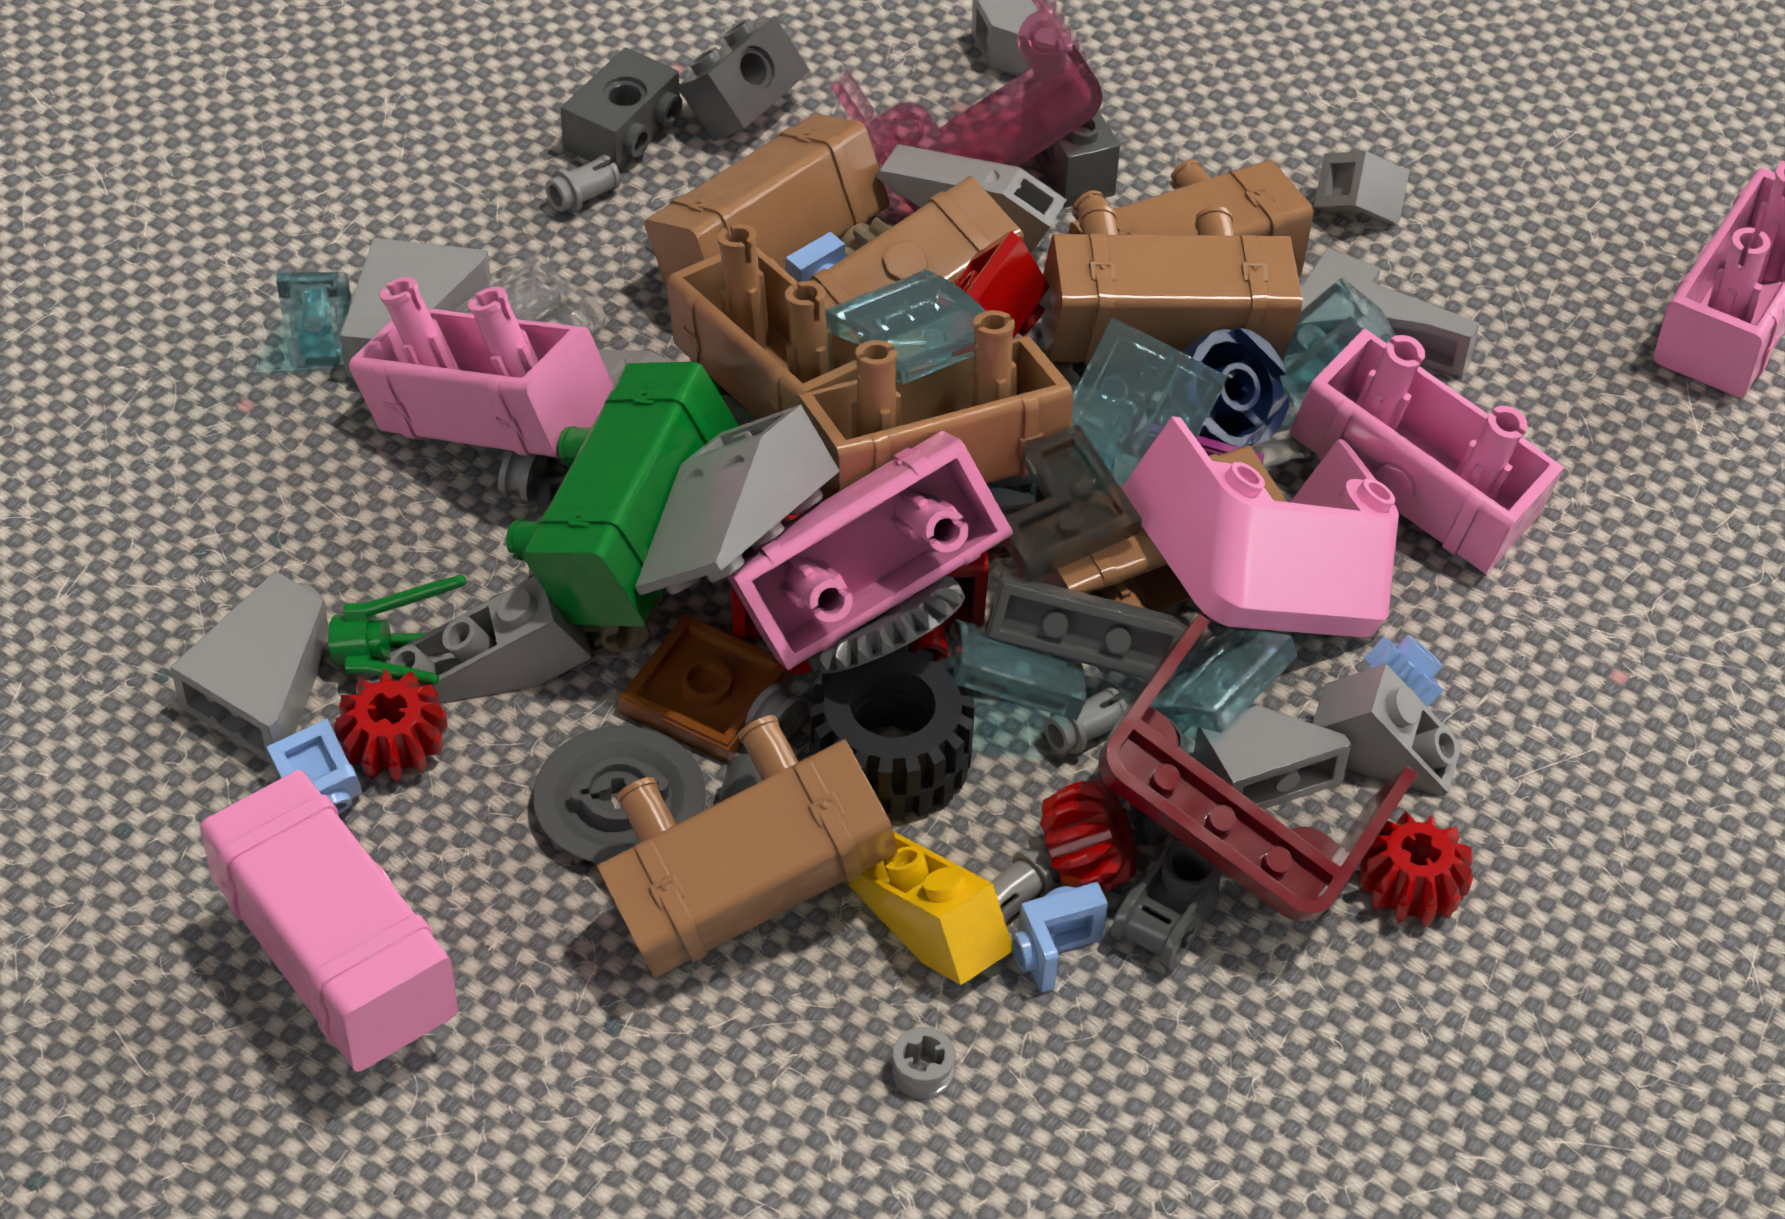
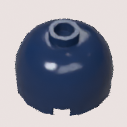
(1252, 399)

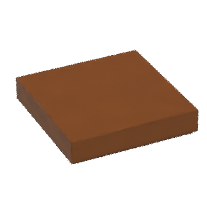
(701, 687)

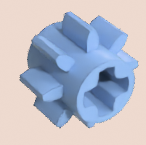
(1412, 665)

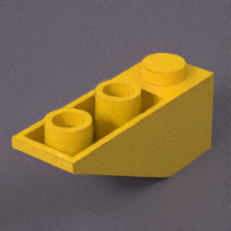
(937, 910)

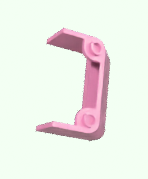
(1263, 561)

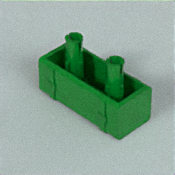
(615, 492)

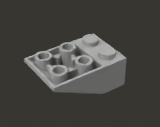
(735, 499)

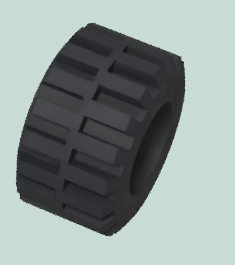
(905, 693)

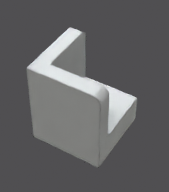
(1361, 184)

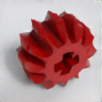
(391, 725)
(1089, 836)
(1417, 869)

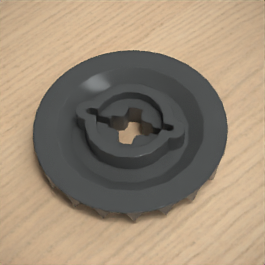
(893, 628)
(578, 782)

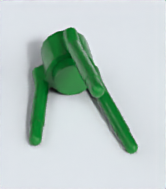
(361, 639)

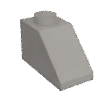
(1274, 756)

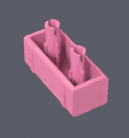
(1734, 297)
(479, 374)
(1442, 457)
(869, 548)
(330, 920)

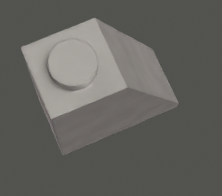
(444, 276)
(257, 665)

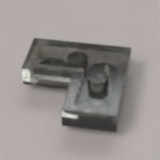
(1080, 509)

